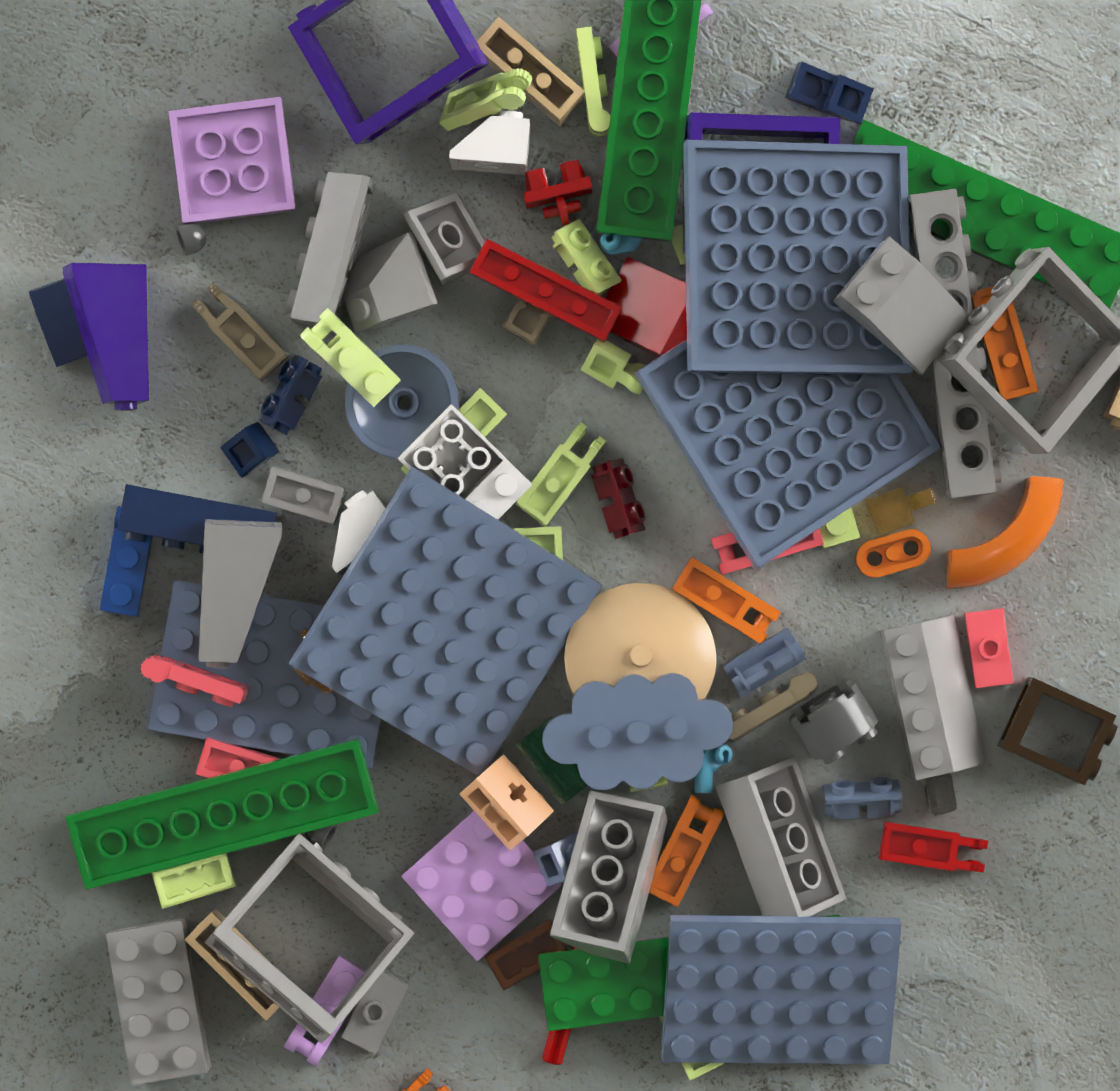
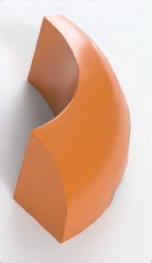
(1013, 544)

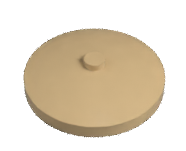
(641, 633)

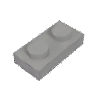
(303, 495)

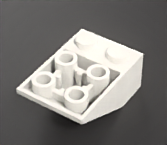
(466, 463)

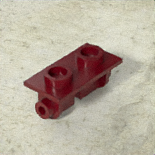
(616, 481)

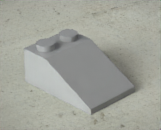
(902, 305)

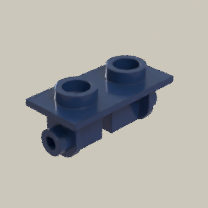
(281, 405)

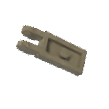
(242, 335)
(773, 705)

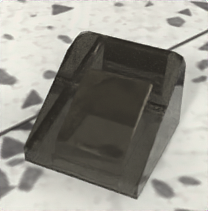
(940, 794)

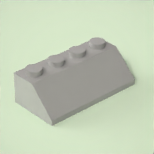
(332, 247)
(932, 697)
(781, 841)
(610, 876)

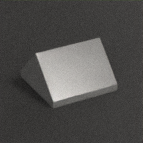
(446, 237)

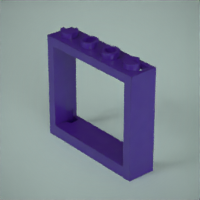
(759, 126)
(365, 131)

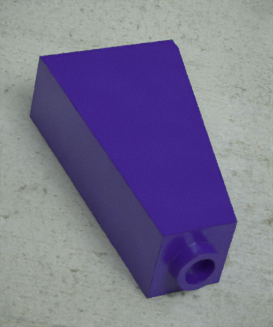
(114, 328)

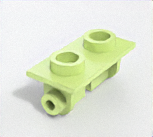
(579, 248)

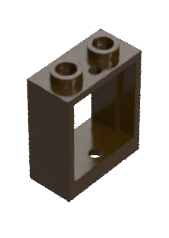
(1023, 713)

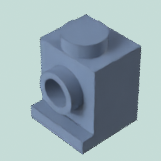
(555, 858)

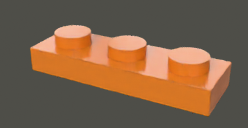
(1007, 352)

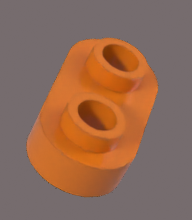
(892, 553)

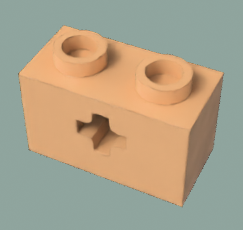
(507, 802)

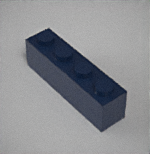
(176, 516)

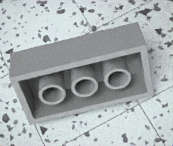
(158, 1001)

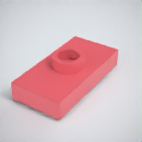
(988, 648)

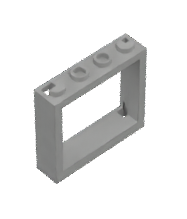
(1084, 385)
(275, 984)

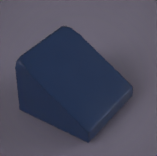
(249, 449)

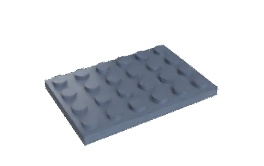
(279, 707)
(780, 989)

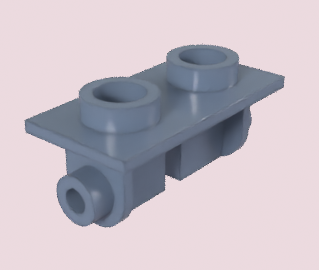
(764, 662)
(879, 795)

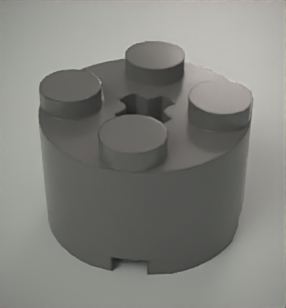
(835, 721)

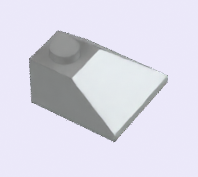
(388, 285)

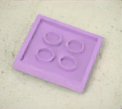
(232, 160)
(479, 884)

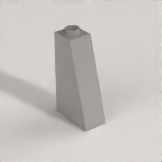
(233, 578)

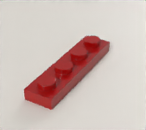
(545, 290)

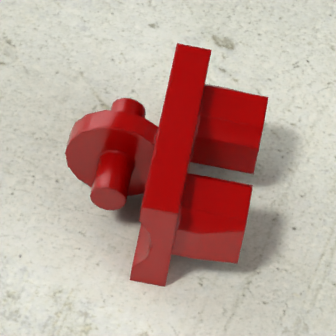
(573, 185)

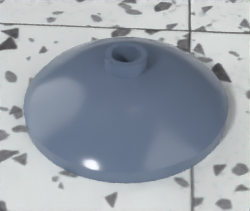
(388, 427)

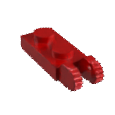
(927, 847)

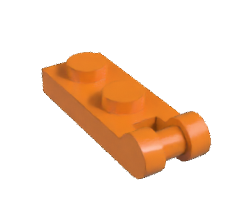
(724, 599)
(684, 851)

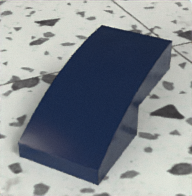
(829, 93)
(58, 322)

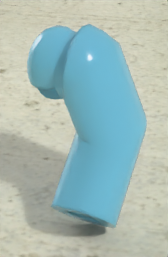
(619, 244)
(712, 761)

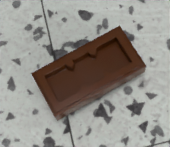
(520, 956)

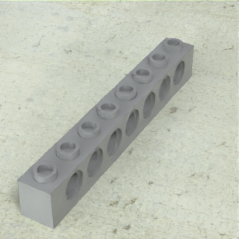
(958, 478)

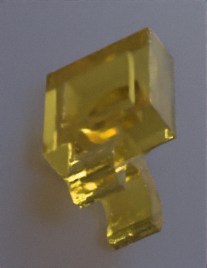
(895, 510)

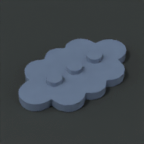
(637, 731)

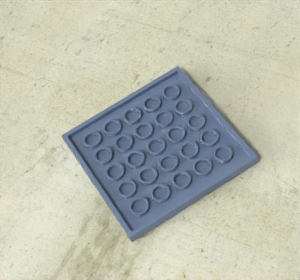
(774, 245)
(786, 446)
(445, 622)

